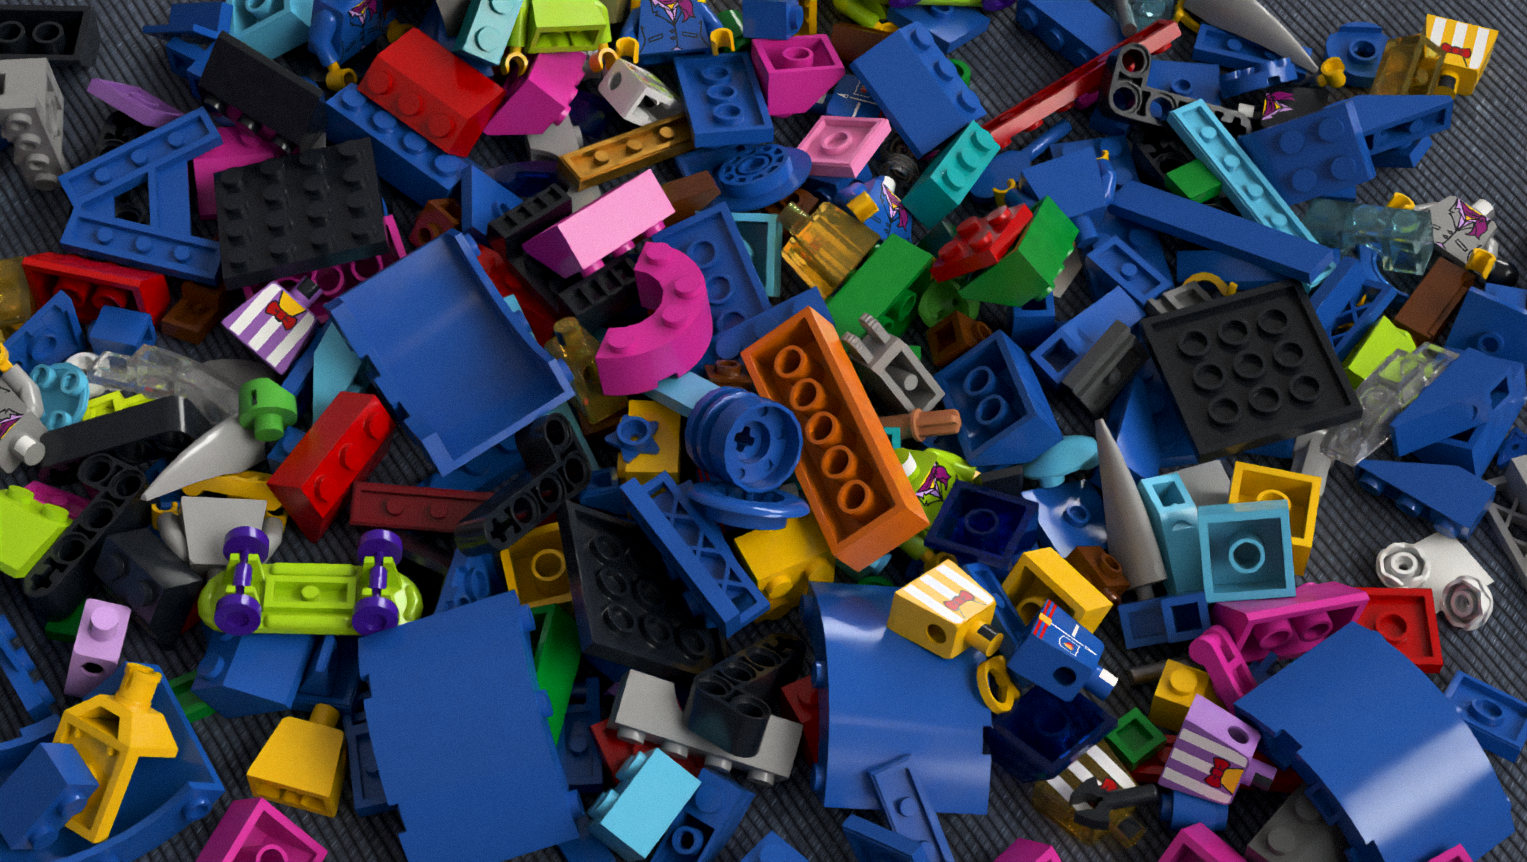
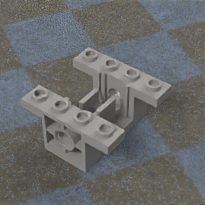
(33, 120)

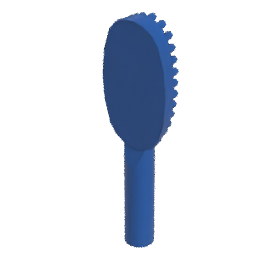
(1010, 163)

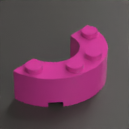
(668, 340)

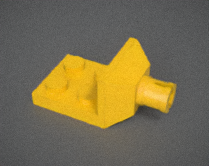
(110, 738)

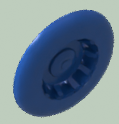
(761, 176)
(747, 509)

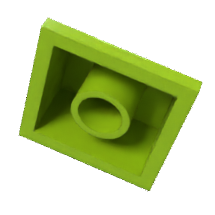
(27, 529)

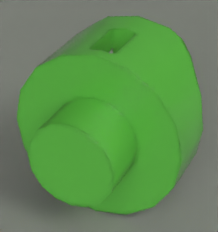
(943, 299)
(272, 413)

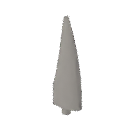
(1253, 23)
(218, 452)
(1127, 522)

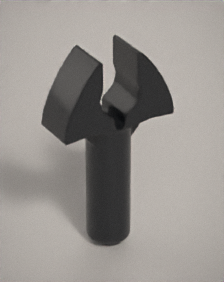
(1107, 801)

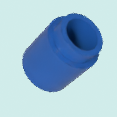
(1185, 810)

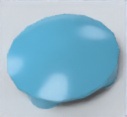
(63, 393)
(1067, 456)

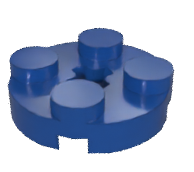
(1354, 38)
(1257, 77)

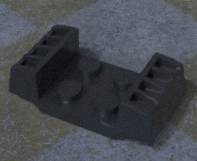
(588, 299)

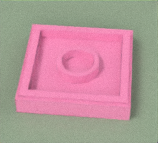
(843, 144)

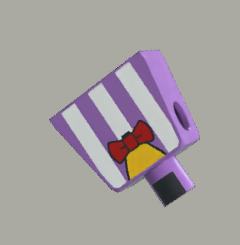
(276, 323)
(1215, 755)

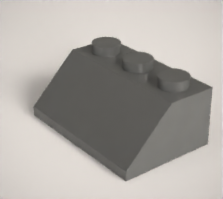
(1297, 835)

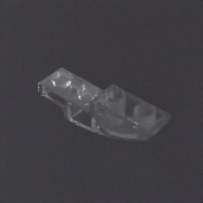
(165, 373)
(1382, 396)

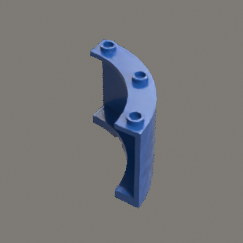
(449, 352)
(891, 700)
(466, 735)
(1379, 751)
(159, 798)

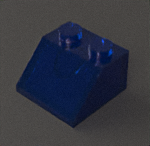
(984, 525)
(1046, 734)

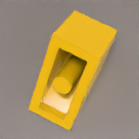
(1176, 693)

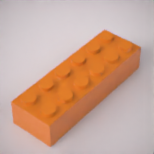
(845, 454)

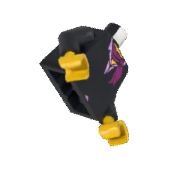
(1296, 99)

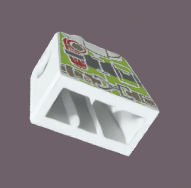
(625, 90)

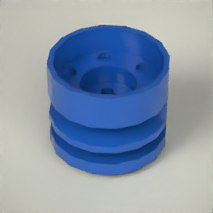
(743, 439)

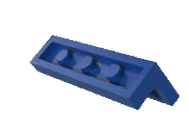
(1338, 300)
(686, 559)

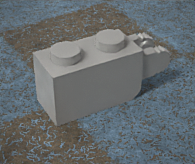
(891, 369)

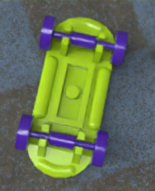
(309, 595)

